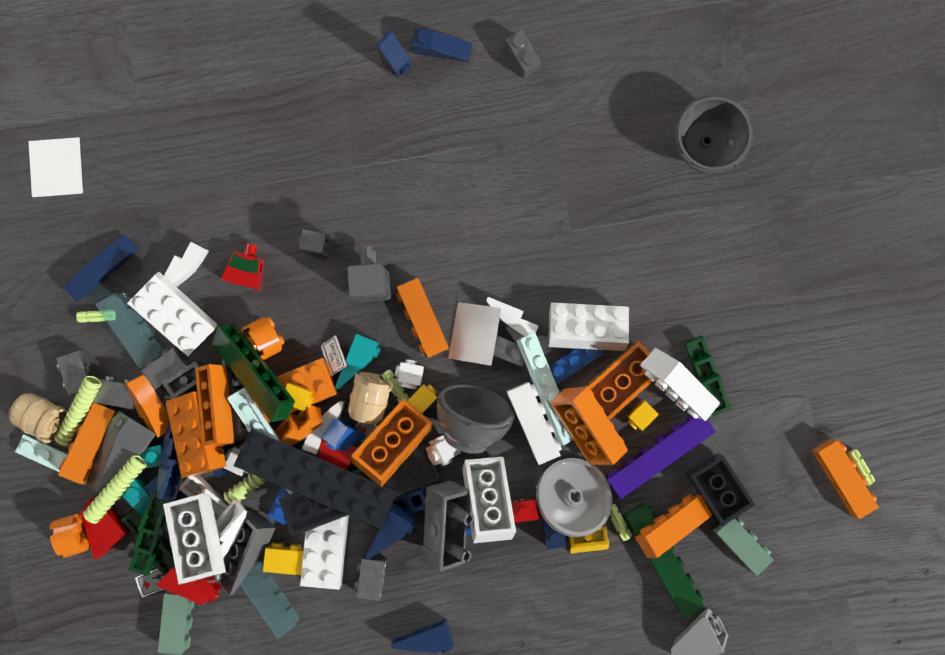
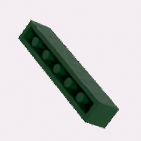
(253, 372)
(668, 566)

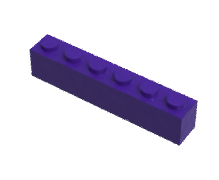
(658, 455)

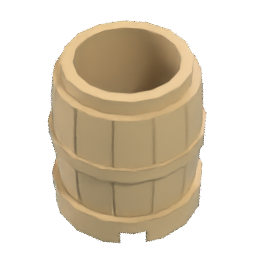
(369, 397)
(37, 416)

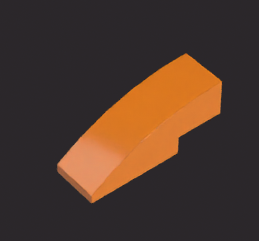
(148, 405)
(299, 426)

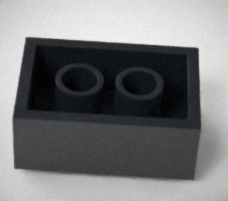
(720, 489)

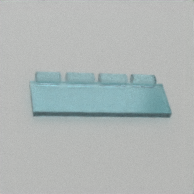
(125, 326)
(269, 605)

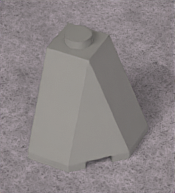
(702, 637)

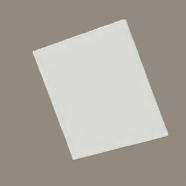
(55, 167)
(474, 333)

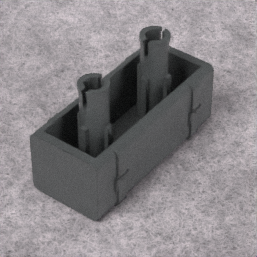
(369, 279)
(446, 525)

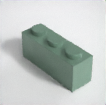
(744, 545)
(175, 624)

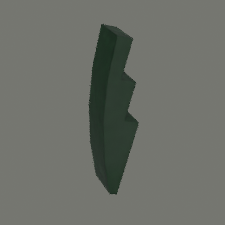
(706, 371)
(149, 537)
(164, 558)

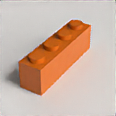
(422, 317)
(214, 406)
(86, 446)
(845, 479)
(673, 526)

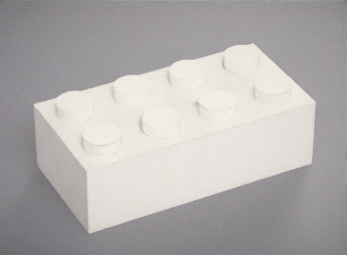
(172, 313)
(588, 326)
(679, 384)
(533, 423)
(489, 499)
(194, 538)
(325, 555)

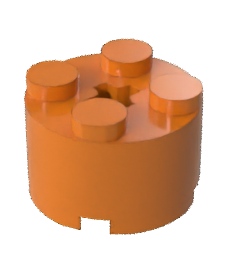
(263, 337)
(69, 536)

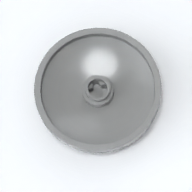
(574, 497)

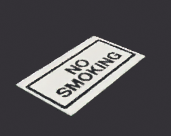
(333, 355)

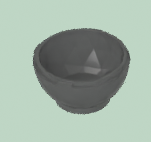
(719, 122)
(473, 417)

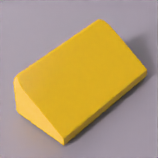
(595, 541)

